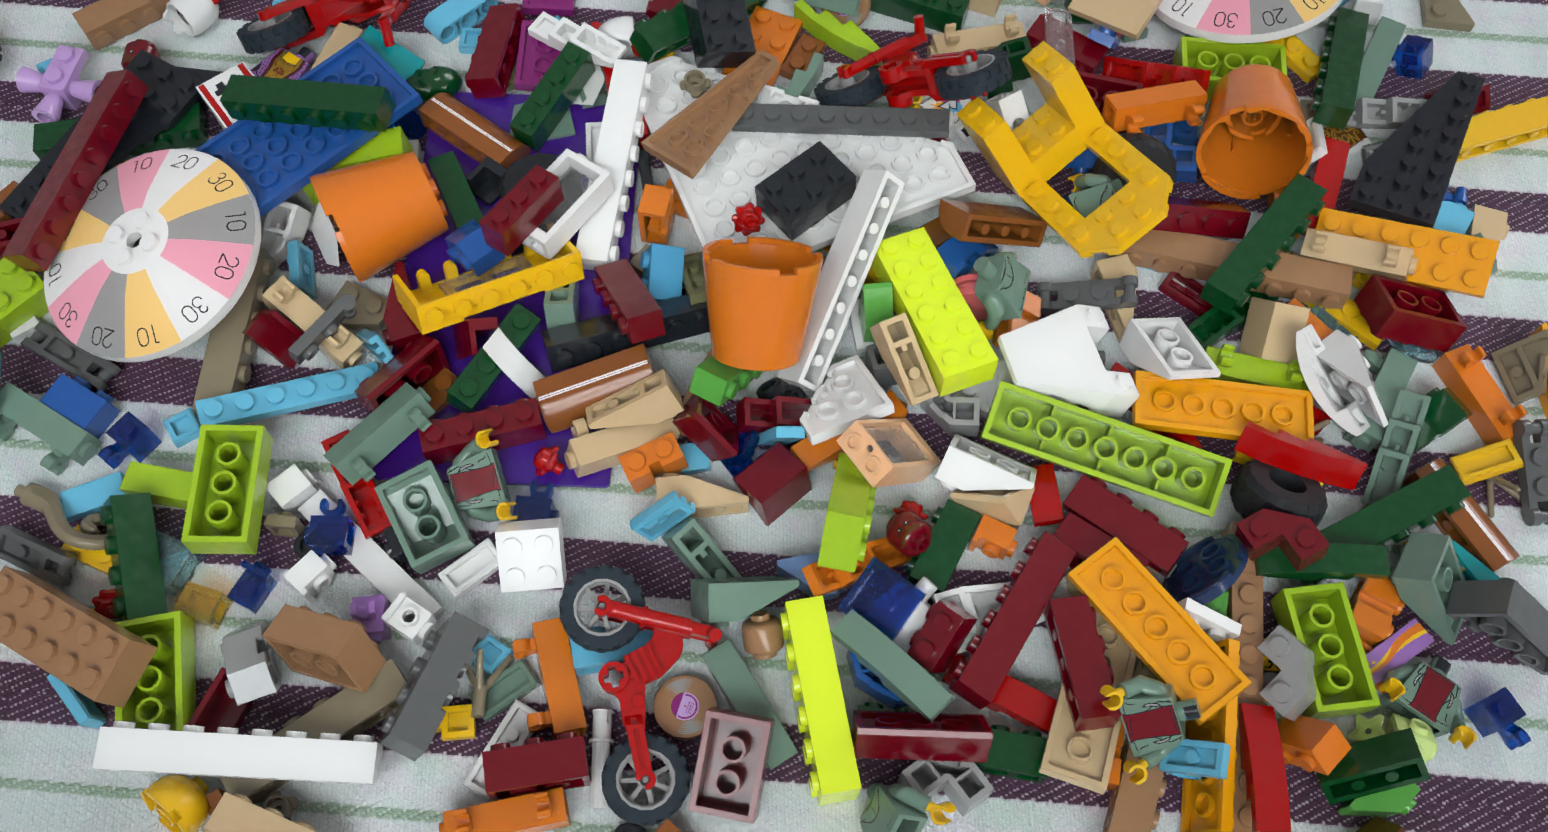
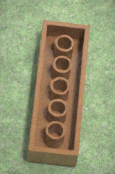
(70, 639)

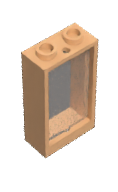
(888, 451)

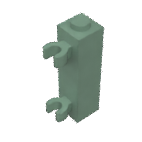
(1389, 376)
(48, 425)
(381, 433)

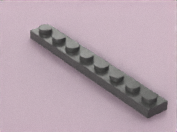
(845, 120)

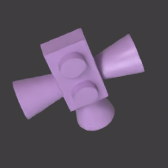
(58, 84)

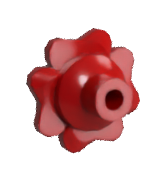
(747, 219)
(547, 460)
(913, 507)
(103, 603)

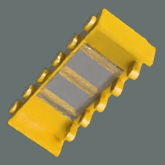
(465, 294)

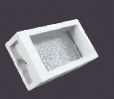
(583, 190)

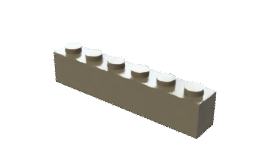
(228, 350)
(344, 714)

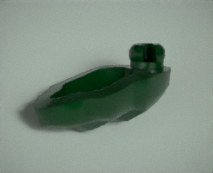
(434, 81)

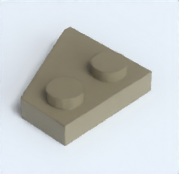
(1445, 15)
(369, 307)
(1524, 367)

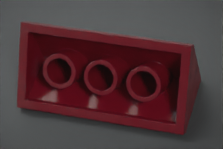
(916, 738)

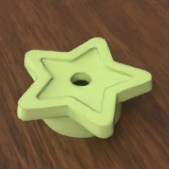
(1363, 724)

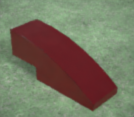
(768, 413)

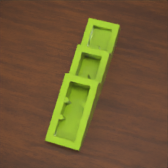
(845, 38)

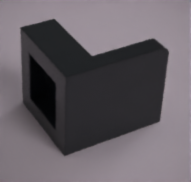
(485, 181)

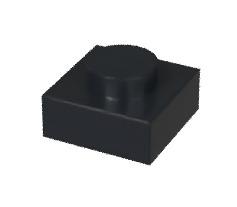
(393, 546)

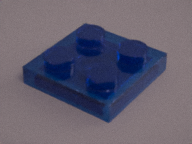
(883, 598)

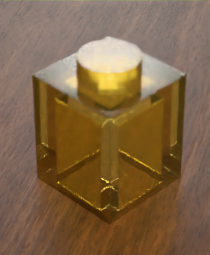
(203, 605)

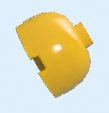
(178, 802)

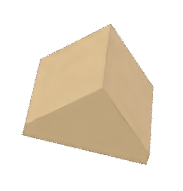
(1272, 330)
(1002, 505)

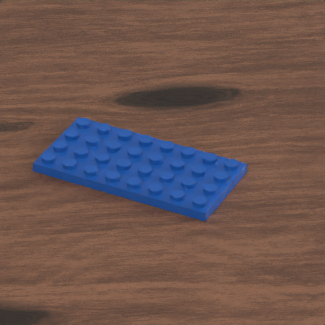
(281, 157)

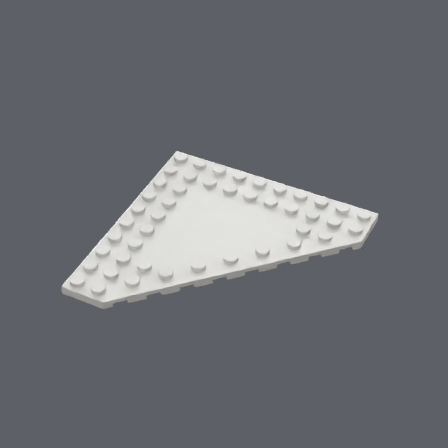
(745, 159)

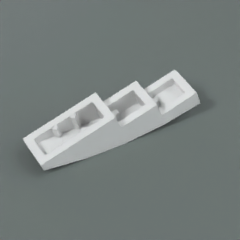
(557, 34)

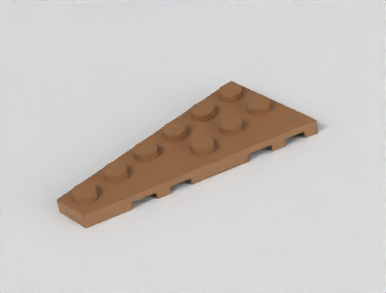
(701, 127)

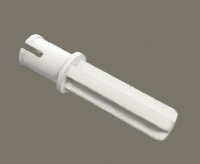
(600, 743)

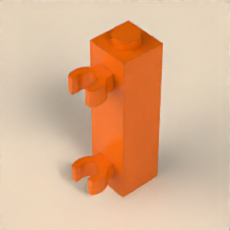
(1155, 106)
(1474, 386)
(557, 677)
(521, 813)

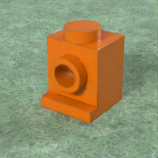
(994, 538)

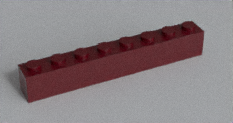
(75, 171)

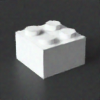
(531, 555)

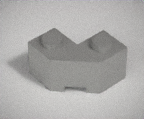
(954, 414)
(249, 664)
(1294, 685)
(960, 782)

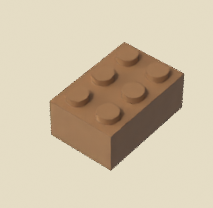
(325, 647)

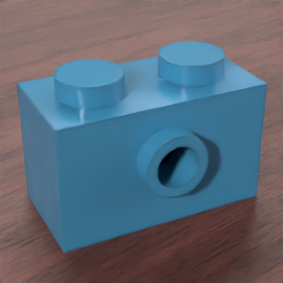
(663, 271)

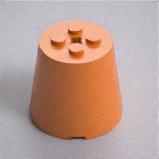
(1253, 134)
(381, 210)
(759, 300)

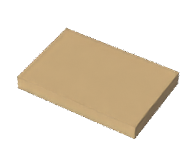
(1122, 16)

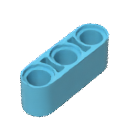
(448, 19)

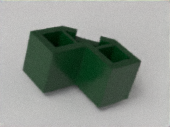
(1016, 50)
(1443, 415)

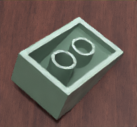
(424, 517)
(1426, 580)
(735, 598)

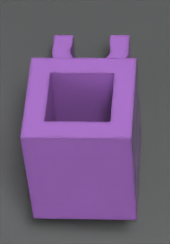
(368, 612)

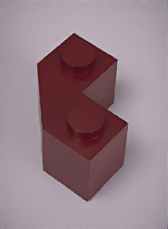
(1293, 534)

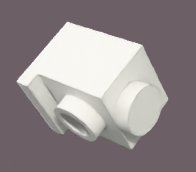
(311, 575)
(399, 613)

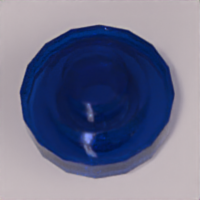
(411, 125)

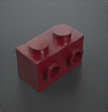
(940, 636)

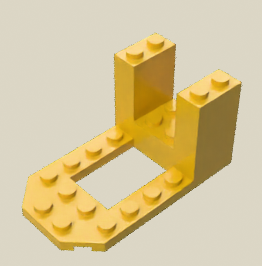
(1054, 138)

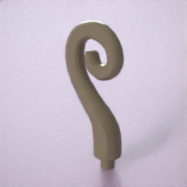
(50, 505)

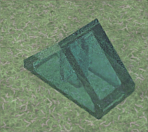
(177, 563)

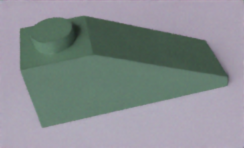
(562, 305)
(698, 551)

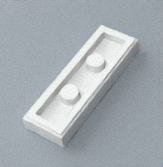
(511, 730)

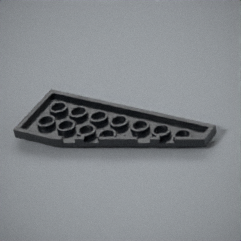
(165, 104)
(1414, 165)

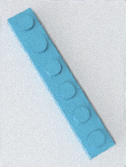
(283, 396)

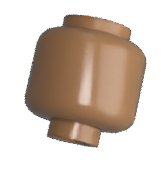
(762, 635)

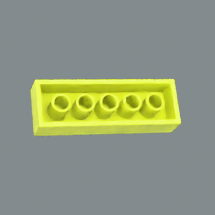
(937, 312)
(821, 702)

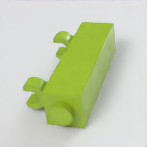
(1254, 370)
(166, 485)

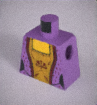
(285, 64)

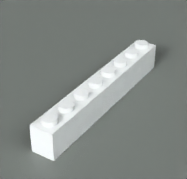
(617, 153)
(845, 274)
(237, 754)

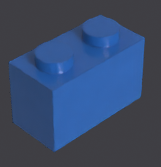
(80, 405)

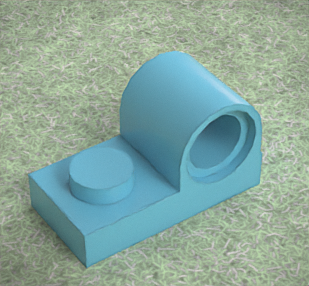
(1197, 760)

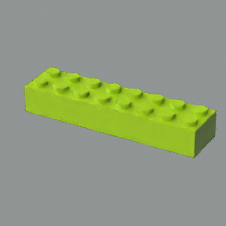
(1106, 449)

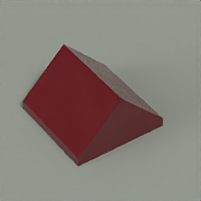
(708, 429)
(774, 482)

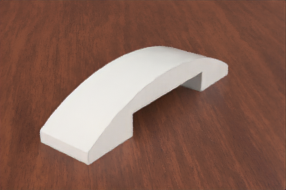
(1347, 416)

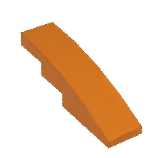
(828, 450)
(827, 580)

